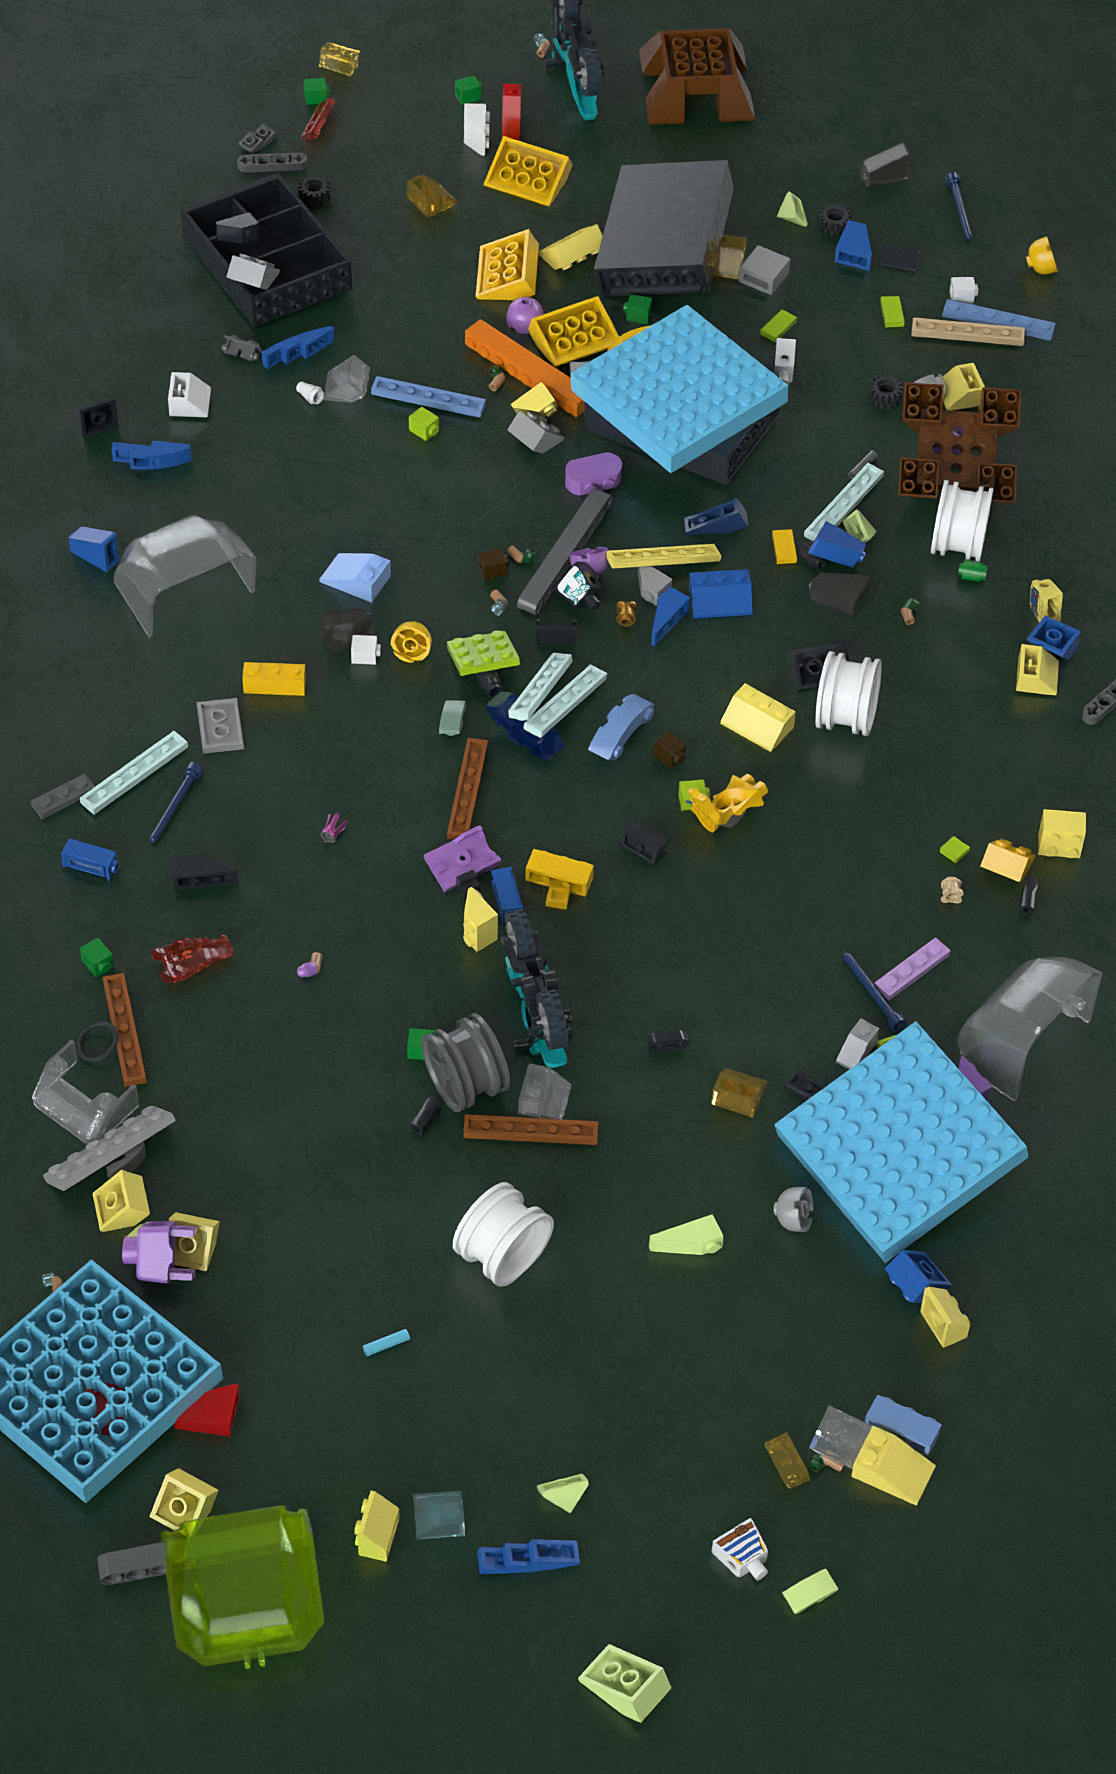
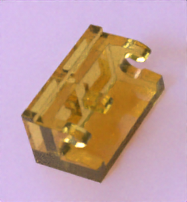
(339, 58)
(787, 1460)

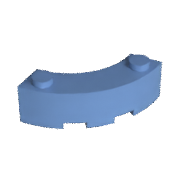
(622, 723)

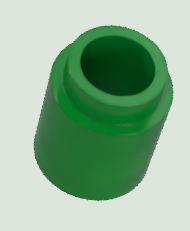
(973, 570)

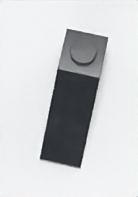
(196, 872)

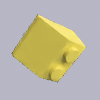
(537, 401)
(479, 922)
(121, 1201)
(197, 1250)
(944, 1316)
(182, 1499)

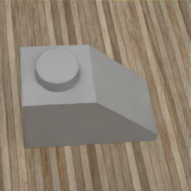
(652, 583)
(858, 1044)

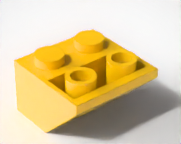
(1007, 860)

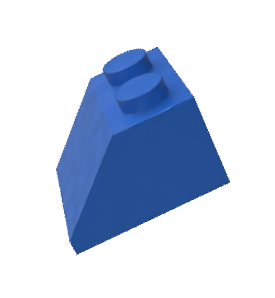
(1055, 637)
(915, 1272)

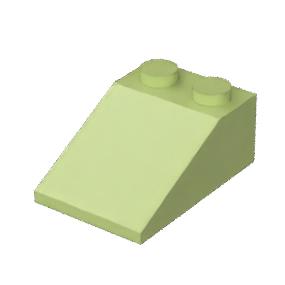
(626, 1682)

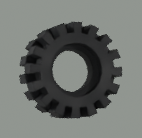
(318, 183)
(830, 212)
(885, 399)

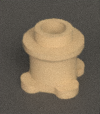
(951, 890)

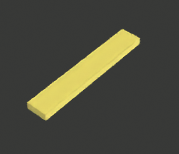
(663, 556)

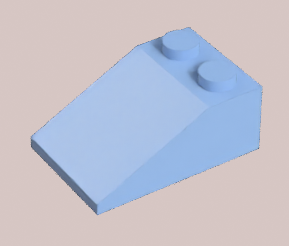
(358, 574)

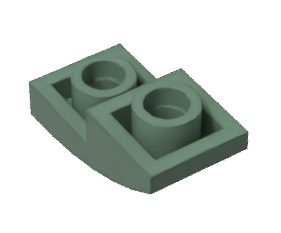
(452, 717)

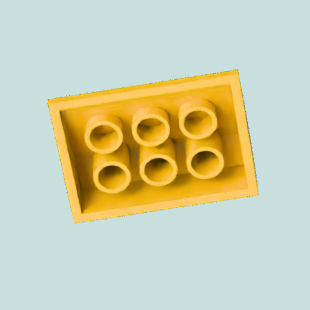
(528, 171)
(508, 267)
(573, 331)

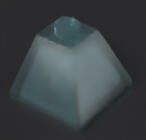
(439, 1514)

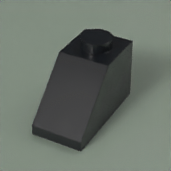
(238, 229)

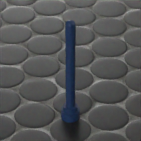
(953, 182)
(192, 773)
(895, 1021)

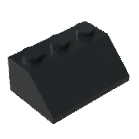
(808, 661)

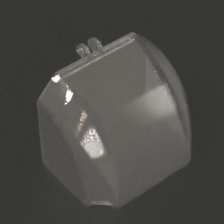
(176, 555)
(1019, 1010)

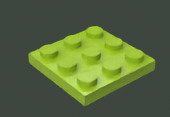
(483, 653)

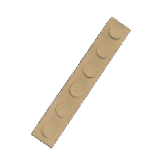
(968, 331)

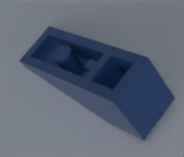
(718, 519)

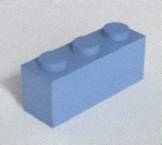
(905, 1423)

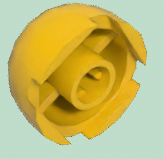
(1041, 257)
(411, 641)

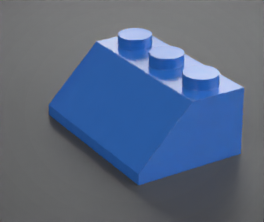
(720, 593)

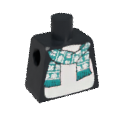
(580, 586)

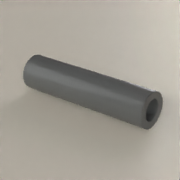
(869, 458)

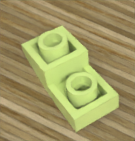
(810, 1591)

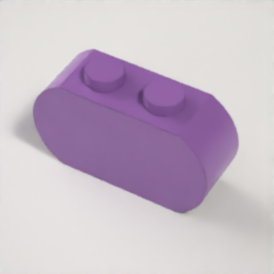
(593, 472)

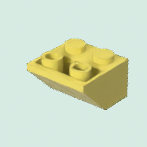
(963, 387)
(1037, 671)
(377, 1527)

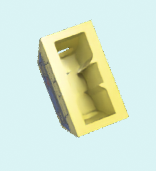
(1045, 599)

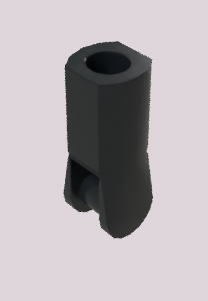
(1029, 896)
(425, 1115)

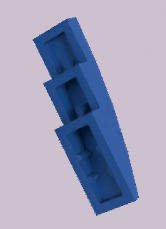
(299, 345)
(529, 1557)

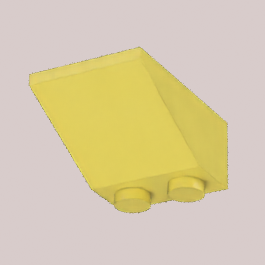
(892, 1466)

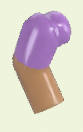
(311, 968)

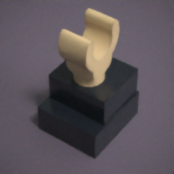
(466, 881)

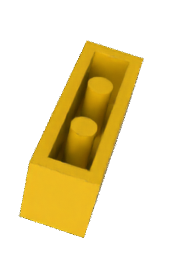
(274, 678)
(559, 871)

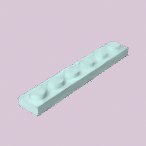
(846, 499)
(540, 686)
(565, 701)
(133, 772)

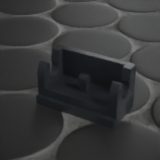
(555, 633)
(644, 841)

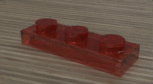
(318, 119)

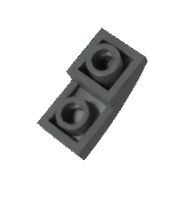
(258, 140)
(130, 1160)

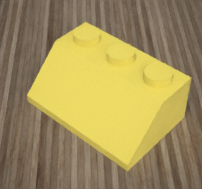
(573, 248)
(758, 717)

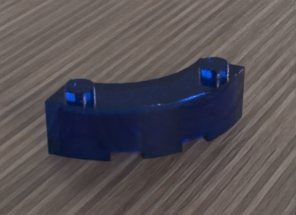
(541, 747)

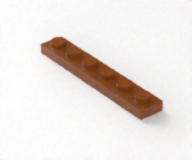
(467, 787)
(123, 1021)
(530, 1129)

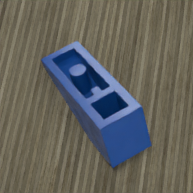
(670, 609)

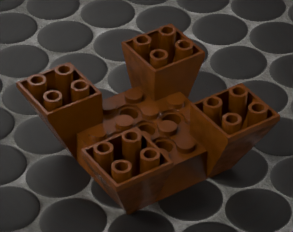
(693, 65)
(924, 414)

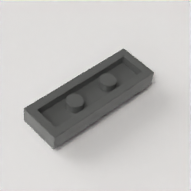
(62, 796)

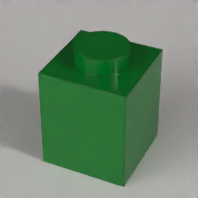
(315, 90)
(468, 90)
(638, 309)
(97, 957)
(414, 1048)

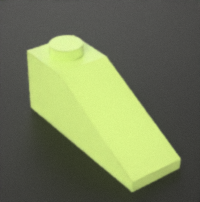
(693, 1237)

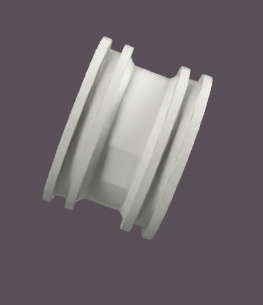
(961, 520)
(848, 693)
(503, 1234)

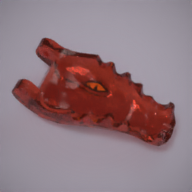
(189, 956)

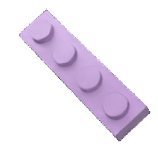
(912, 968)

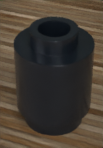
(814, 561)
(490, 683)

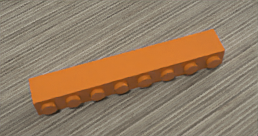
(523, 365)

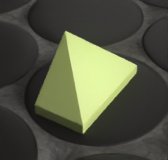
(792, 210)
(858, 526)
(564, 1491)

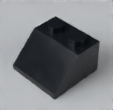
(96, 417)

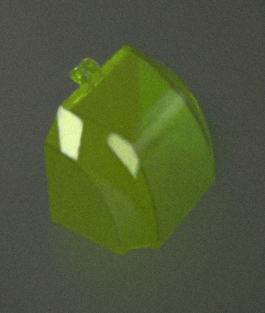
(243, 1585)

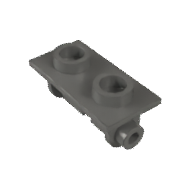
(249, 349)

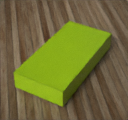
(892, 311)
(778, 325)

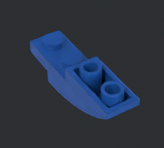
(152, 457)

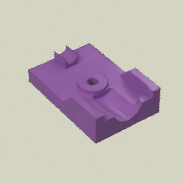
(446, 861)

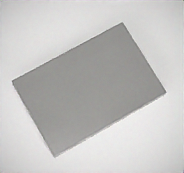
(220, 725)

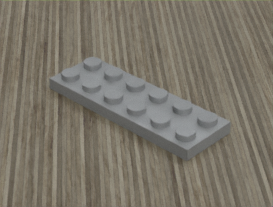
(108, 1148)

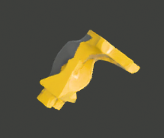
(736, 797)

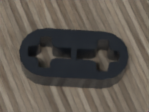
(667, 1041)

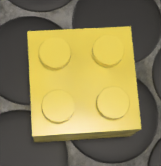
(1061, 833)

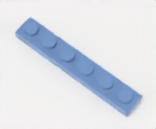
(983, 315)
(428, 396)

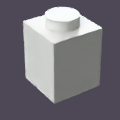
(963, 289)
(365, 649)

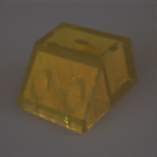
(428, 195)
(730, 256)
(738, 1092)

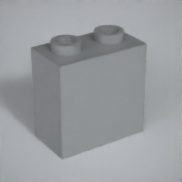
(764, 270)

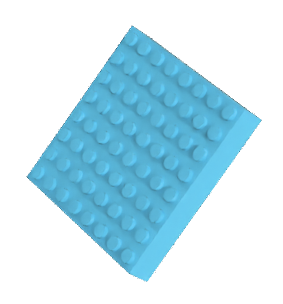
(679, 388)
(901, 1141)
(78, 1341)

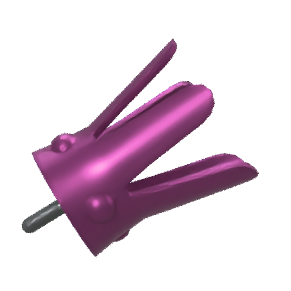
(329, 833)

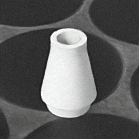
(311, 393)

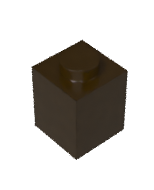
(493, 564)
(670, 750)

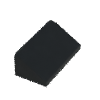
(900, 257)

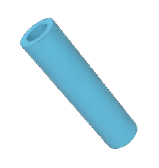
(386, 1342)

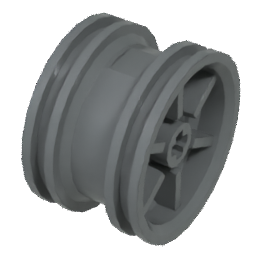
(465, 1062)

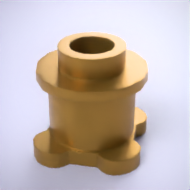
(626, 613)

